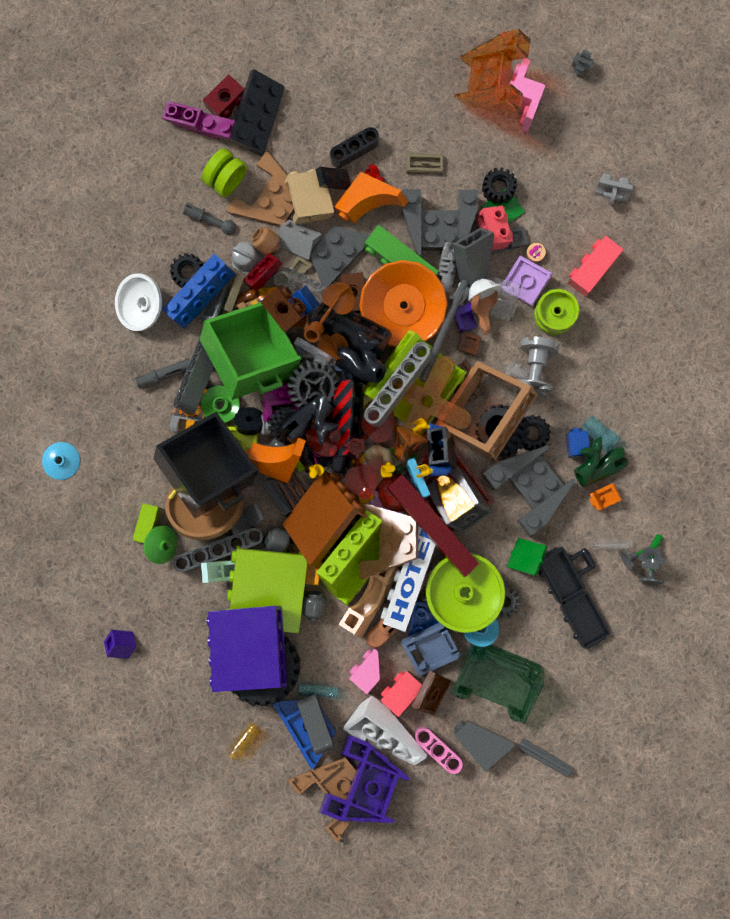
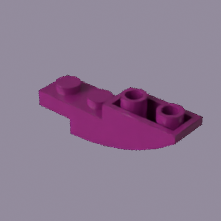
(198, 121)

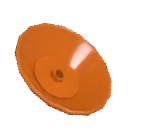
(409, 283)

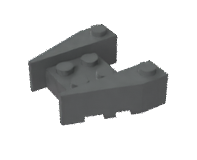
(434, 227)
(534, 483)

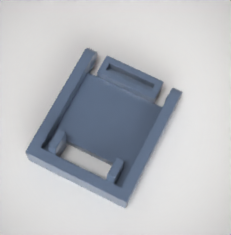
(435, 647)

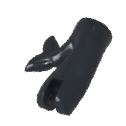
(372, 370)
(301, 420)

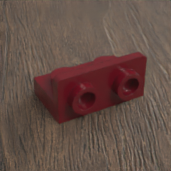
(263, 272)

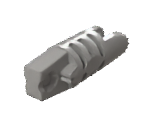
(447, 266)

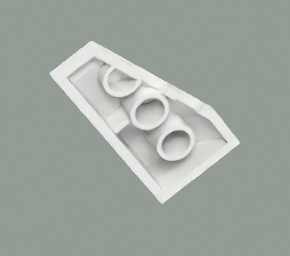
(379, 725)

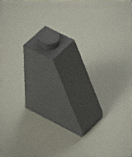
(473, 255)
(482, 743)

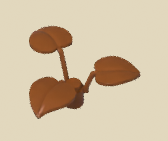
(341, 299)
(403, 451)

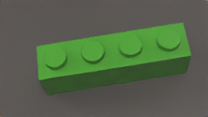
(390, 249)

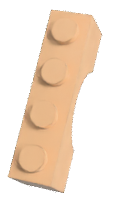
(362, 613)

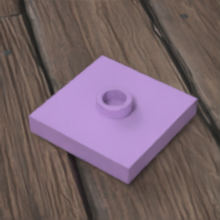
(532, 279)

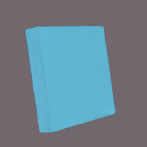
(418, 482)

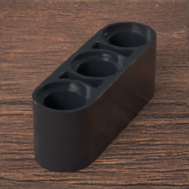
(359, 140)

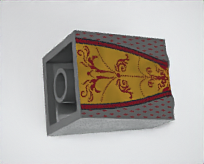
(458, 500)

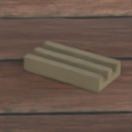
(429, 164)
(234, 290)

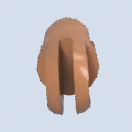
(379, 634)

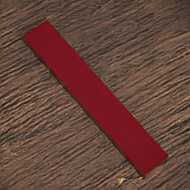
(432, 525)

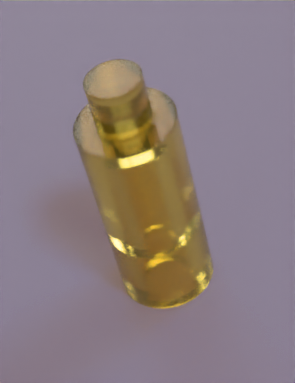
(244, 741)

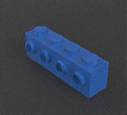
(198, 291)

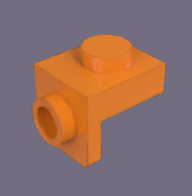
(605, 497)

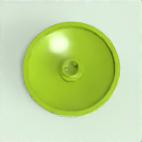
(467, 601)

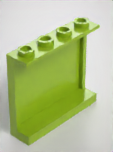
(403, 408)
(342, 568)
(269, 580)

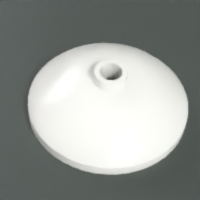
(138, 302)

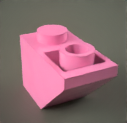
(367, 673)

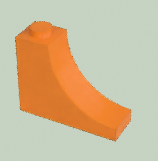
(365, 195)
(276, 461)

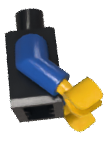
(440, 449)

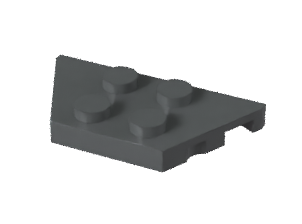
(336, 253)

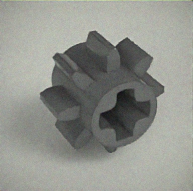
(582, 62)

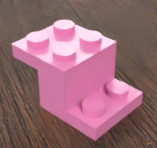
(531, 92)

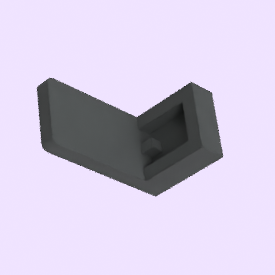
(249, 518)

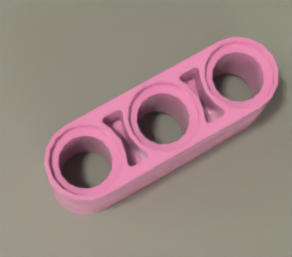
(442, 758)

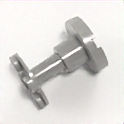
(538, 352)

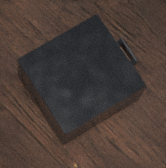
(206, 465)

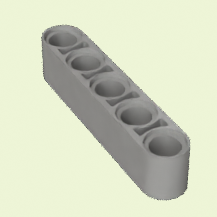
(399, 375)

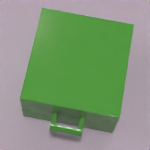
(249, 351)

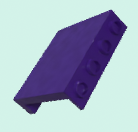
(246, 649)

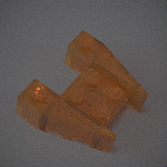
(491, 72)

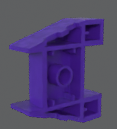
(370, 787)

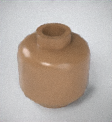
(266, 241)

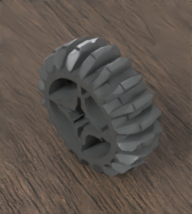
(318, 380)

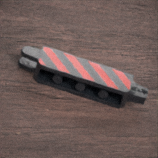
(348, 414)

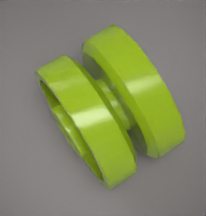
(224, 172)
(567, 314)

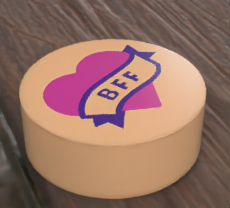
(535, 252)

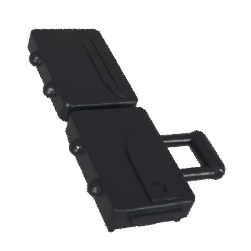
(566, 586)

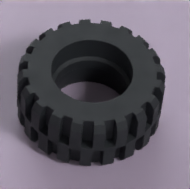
(272, 695)

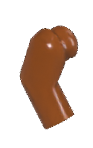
(245, 296)

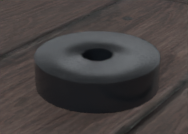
(248, 414)

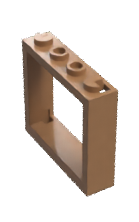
(509, 421)

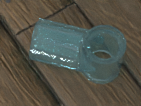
(597, 429)

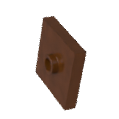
(431, 693)

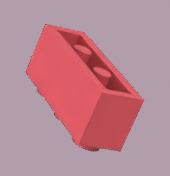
(594, 265)

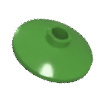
(215, 395)
(154, 544)

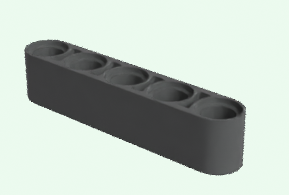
(194, 381)
(208, 549)

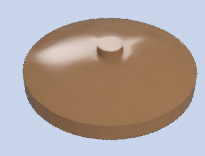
(205, 527)

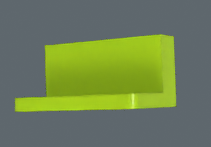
(147, 520)

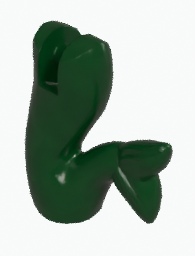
(597, 469)

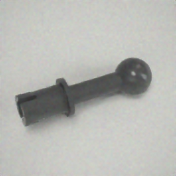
(228, 226)

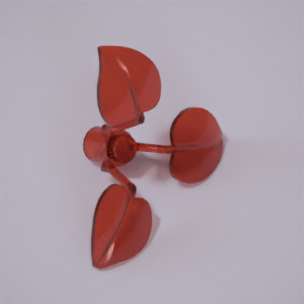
(359, 479)

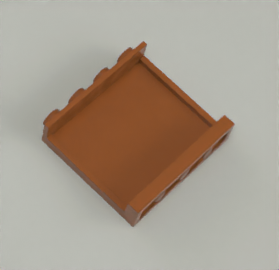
(322, 517)

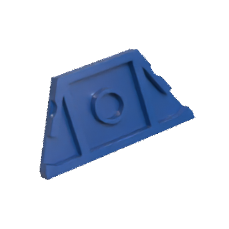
(293, 721)

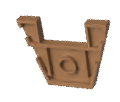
(275, 200)
(396, 542)
(332, 779)

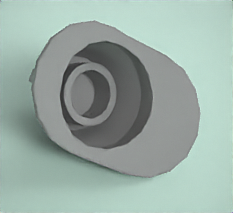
(245, 257)

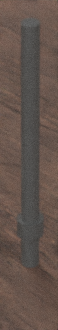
(444, 329)

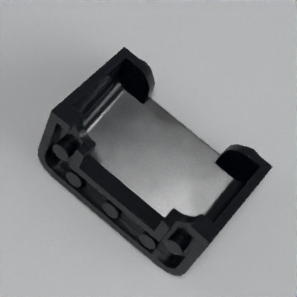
(348, 326)

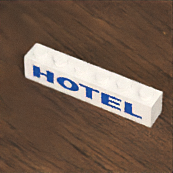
(408, 585)

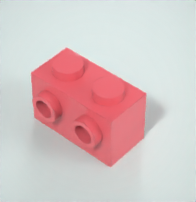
(496, 220)
(401, 693)

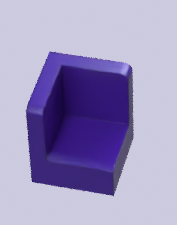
(464, 318)
(120, 644)

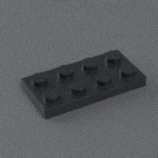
(256, 112)

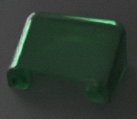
(500, 679)

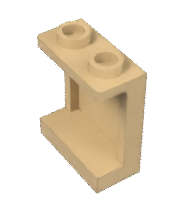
(308, 199)

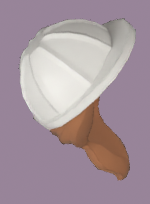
(483, 297)

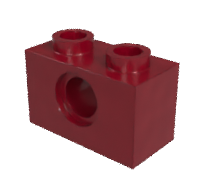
(226, 88)

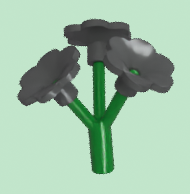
(650, 558)

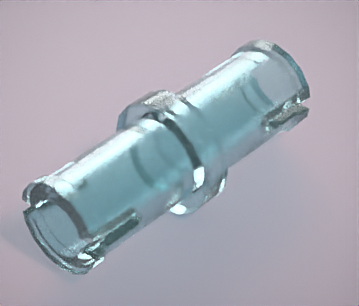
(320, 690)

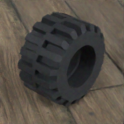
(490, 421)

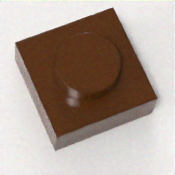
(469, 343)

